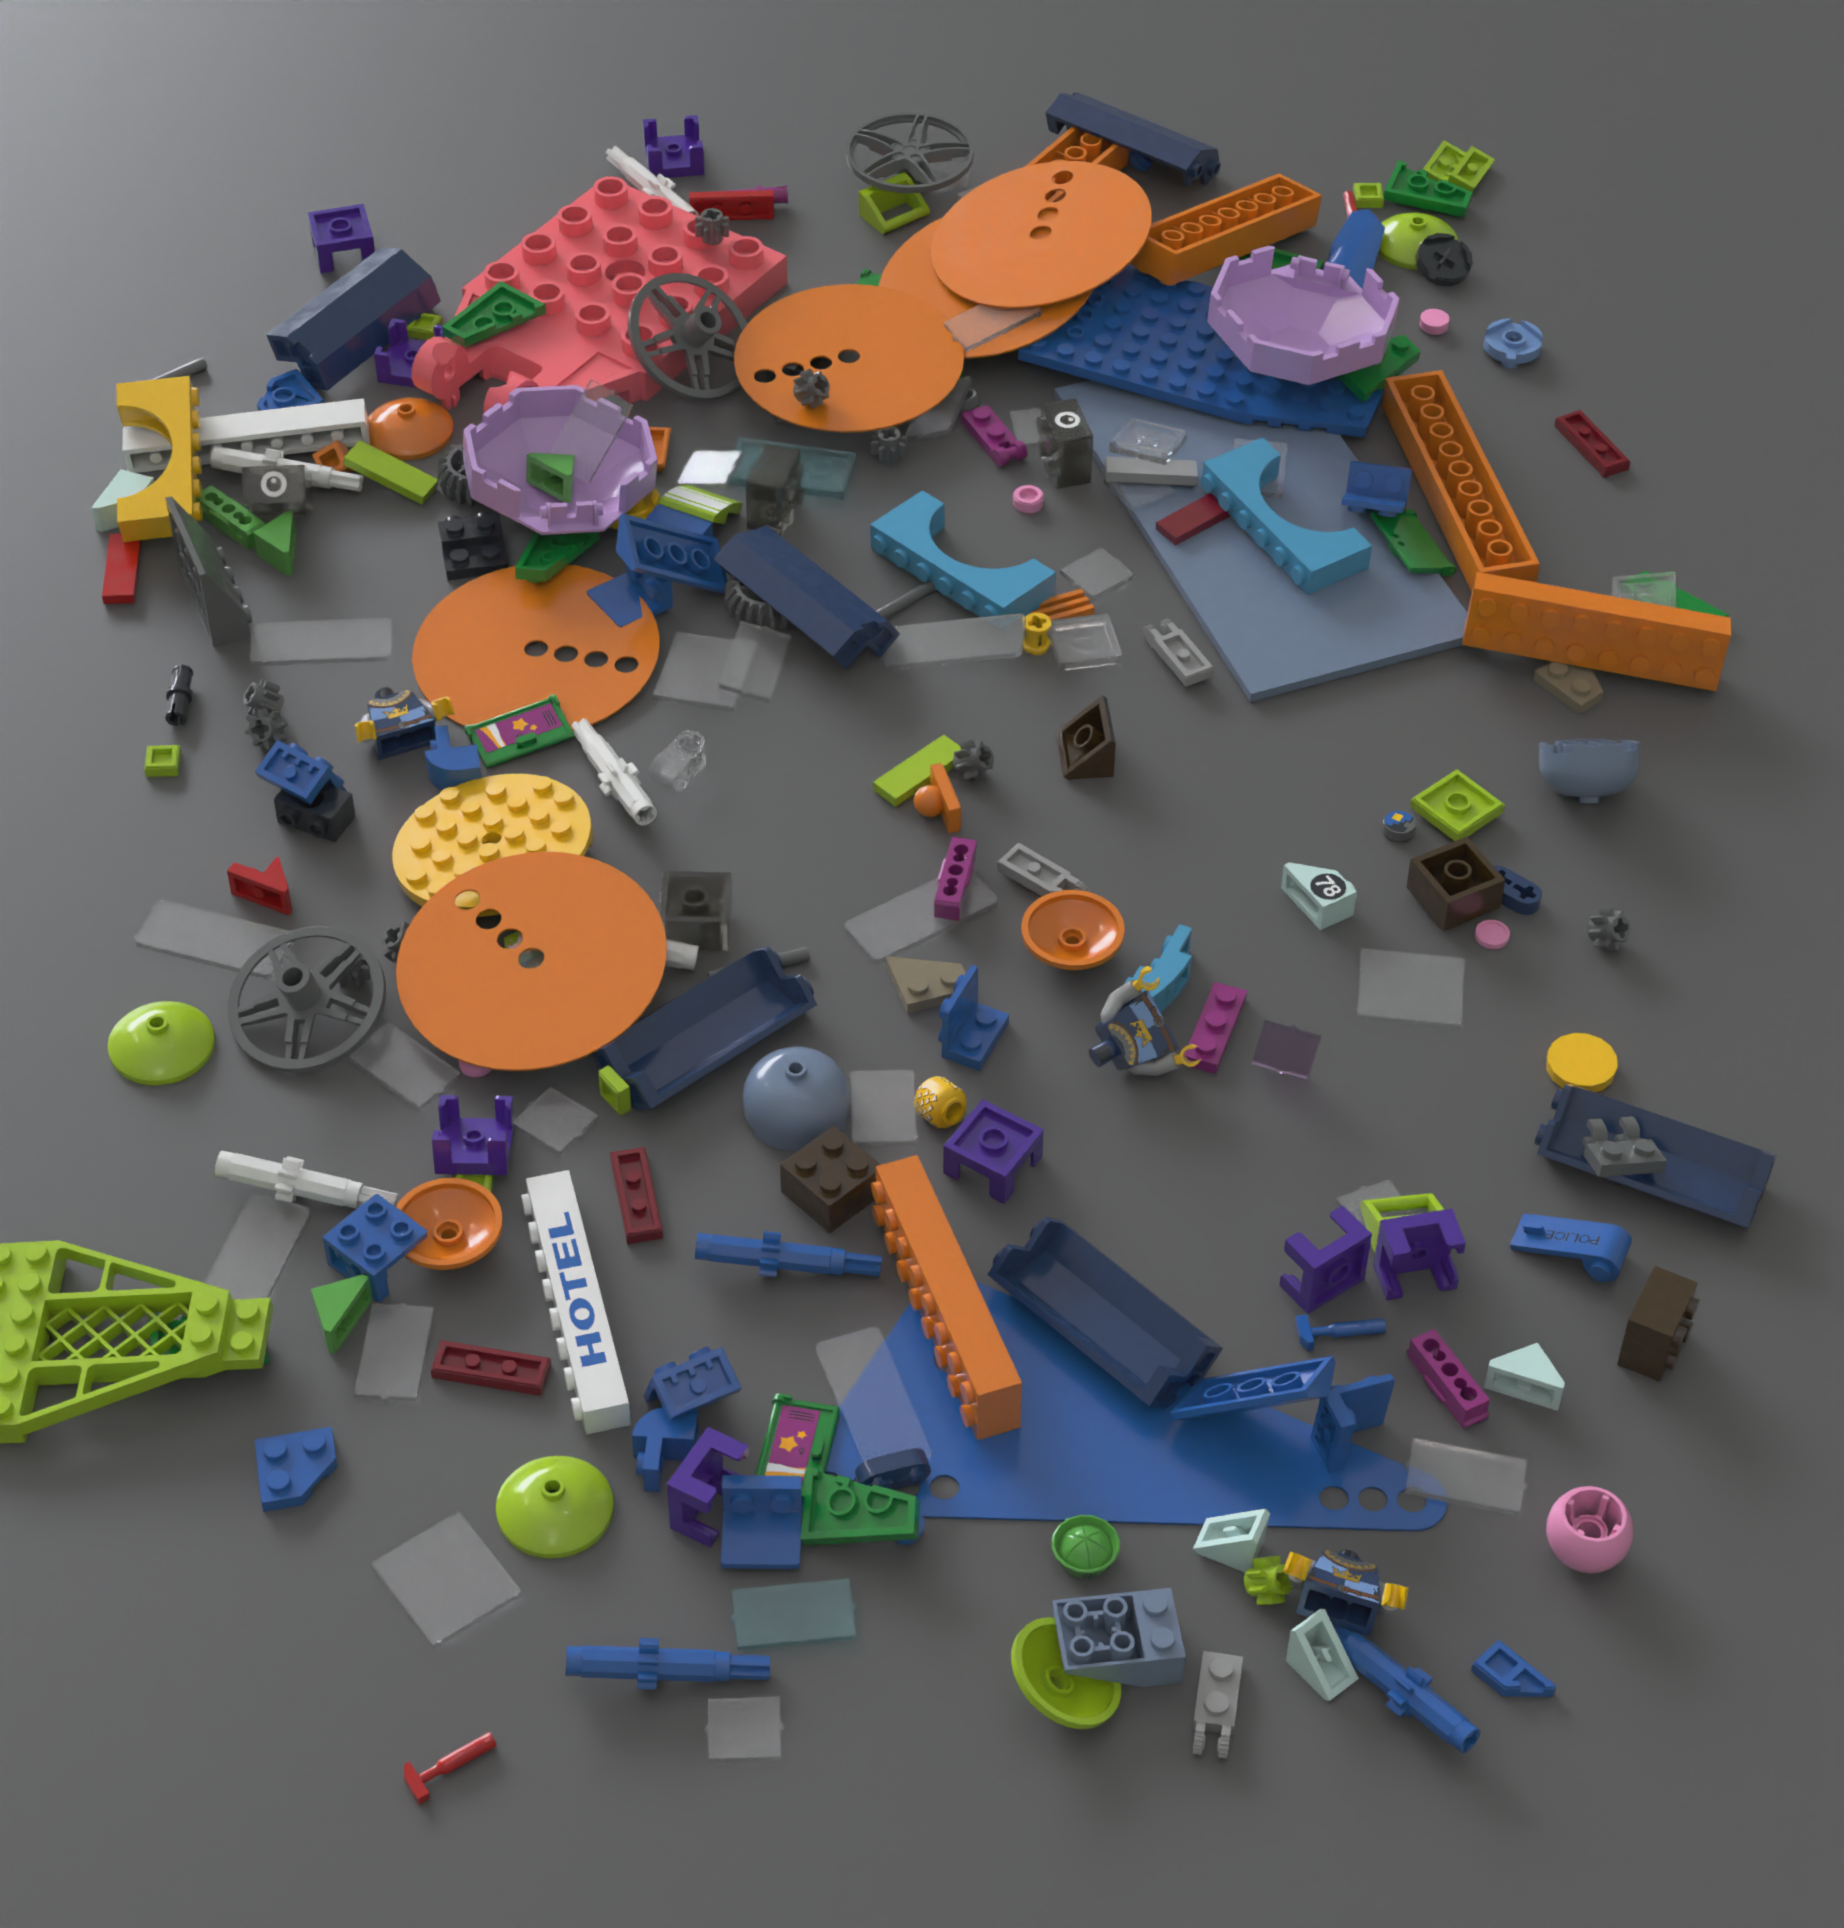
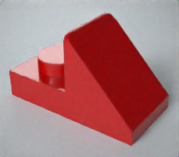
(263, 888)

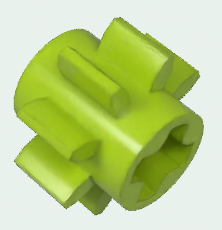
(1267, 1580)

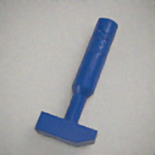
(1336, 1329)

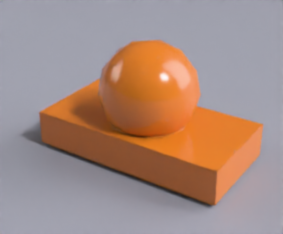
(939, 799)

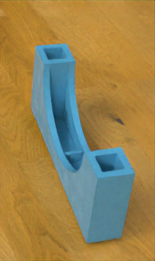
(907, 540)
(1306, 555)

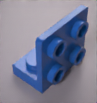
(1377, 488)
(621, 595)
(296, 772)
(968, 1027)
(372, 1242)
(693, 1383)
(1348, 1411)
(761, 1522)

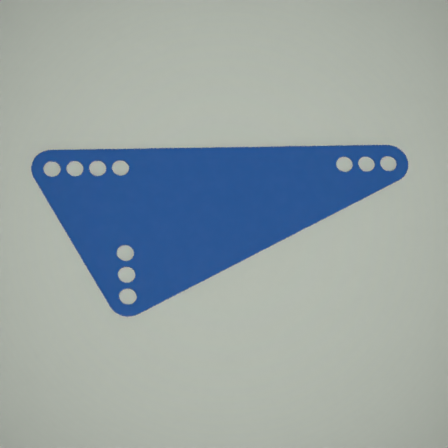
(1110, 1455)

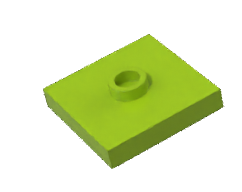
(1457, 805)

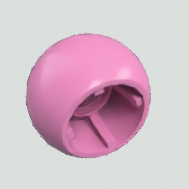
(1580, 1527)

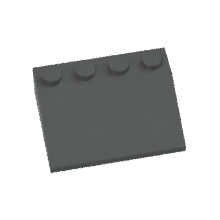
(208, 579)

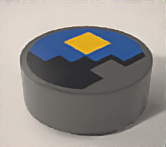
(1399, 825)

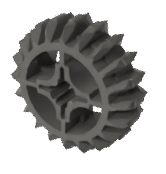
(453, 477)
(750, 608)

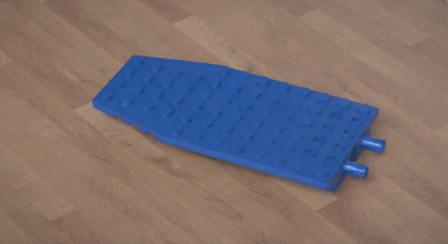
(1162, 347)

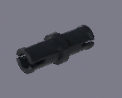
(179, 695)

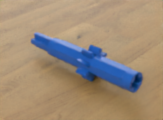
(774, 1254)
(651, 1663)
(1408, 1691)

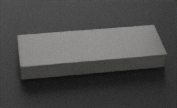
(1145, 472)

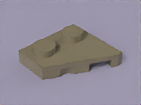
(1570, 684)
(923, 982)

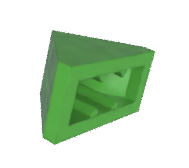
(551, 474)
(277, 542)
(340, 1308)

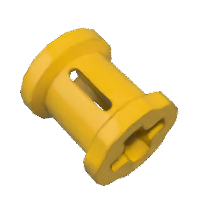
(1037, 633)

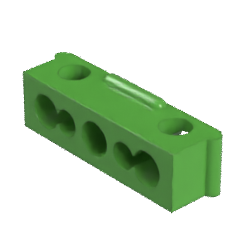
(229, 516)

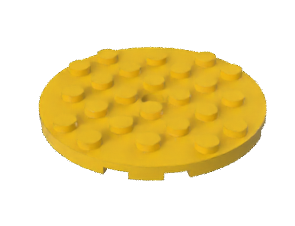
(512, 809)

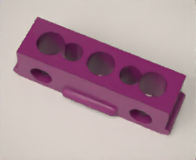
(955, 878)
(1448, 1378)

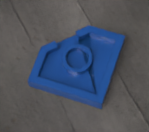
(288, 391)
(293, 1466)

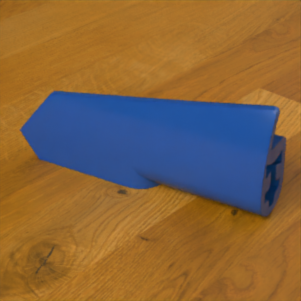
(1358, 244)

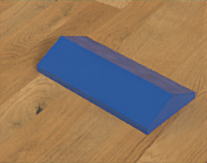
(670, 553)
(1257, 1389)

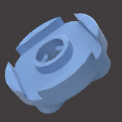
(1513, 342)

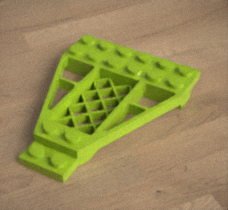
(215, 1336)

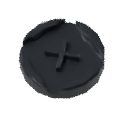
(1443, 259)

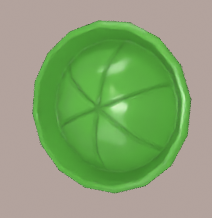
(1085, 1545)

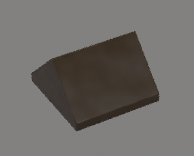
(1088, 743)

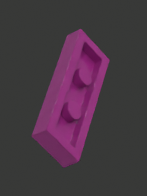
(1216, 1026)

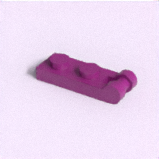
(993, 435)

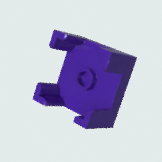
(674, 154)
(340, 231)
(396, 363)
(473, 1144)
(994, 1146)
(1416, 1245)
(1330, 1269)
(698, 1481)

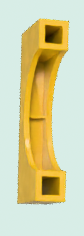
(169, 410)

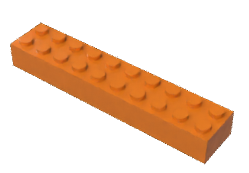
(1457, 478)

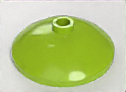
(1406, 233)
(161, 1043)
(558, 1521)
(1059, 1696)

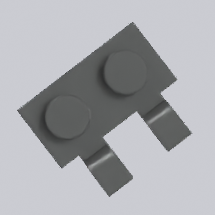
(1625, 1155)

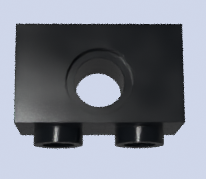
(324, 818)

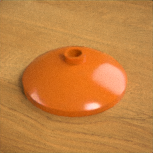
(410, 428)
(1072, 929)
(455, 1211)

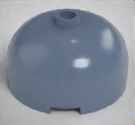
(1589, 767)
(795, 1097)

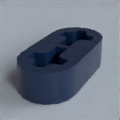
(1519, 893)
(895, 1469)

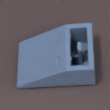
(1121, 1637)

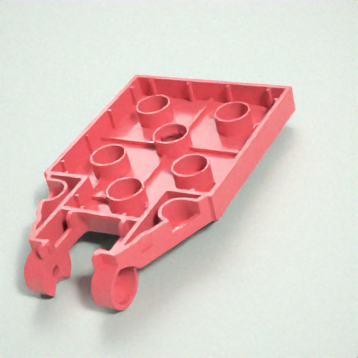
(587, 273)

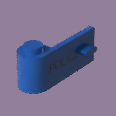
(1599, 1245)

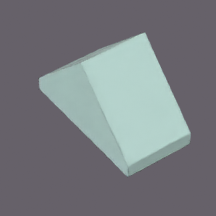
(1526, 1376)
(1233, 1538)
(1320, 1656)

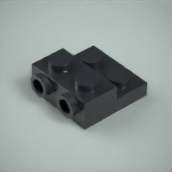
(472, 545)

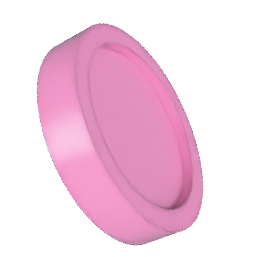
(1492, 934)

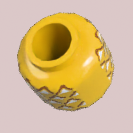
(940, 1102)

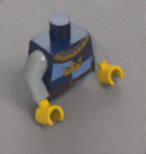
(400, 721)
(1136, 1033)
(1344, 1588)

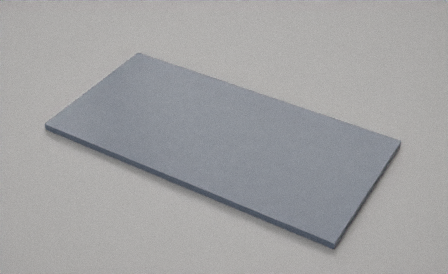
(1249, 606)

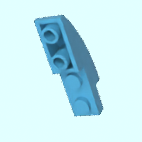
(1171, 968)

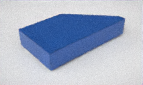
(1511, 1674)

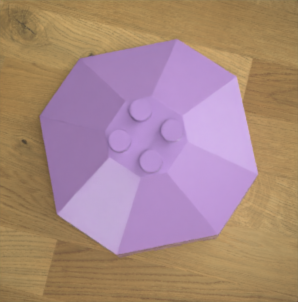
(1301, 318)
(531, 424)

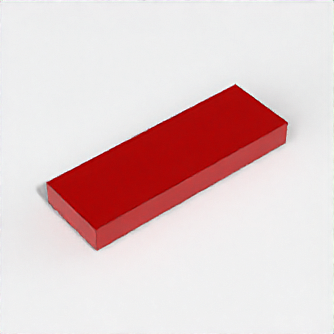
(736, 204)
(121, 570)

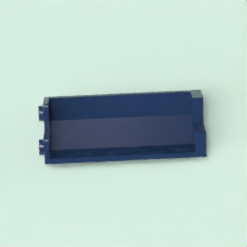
(1135, 134)
(353, 317)
(806, 595)
(706, 1027)
(1701, 1166)
(1105, 1312)

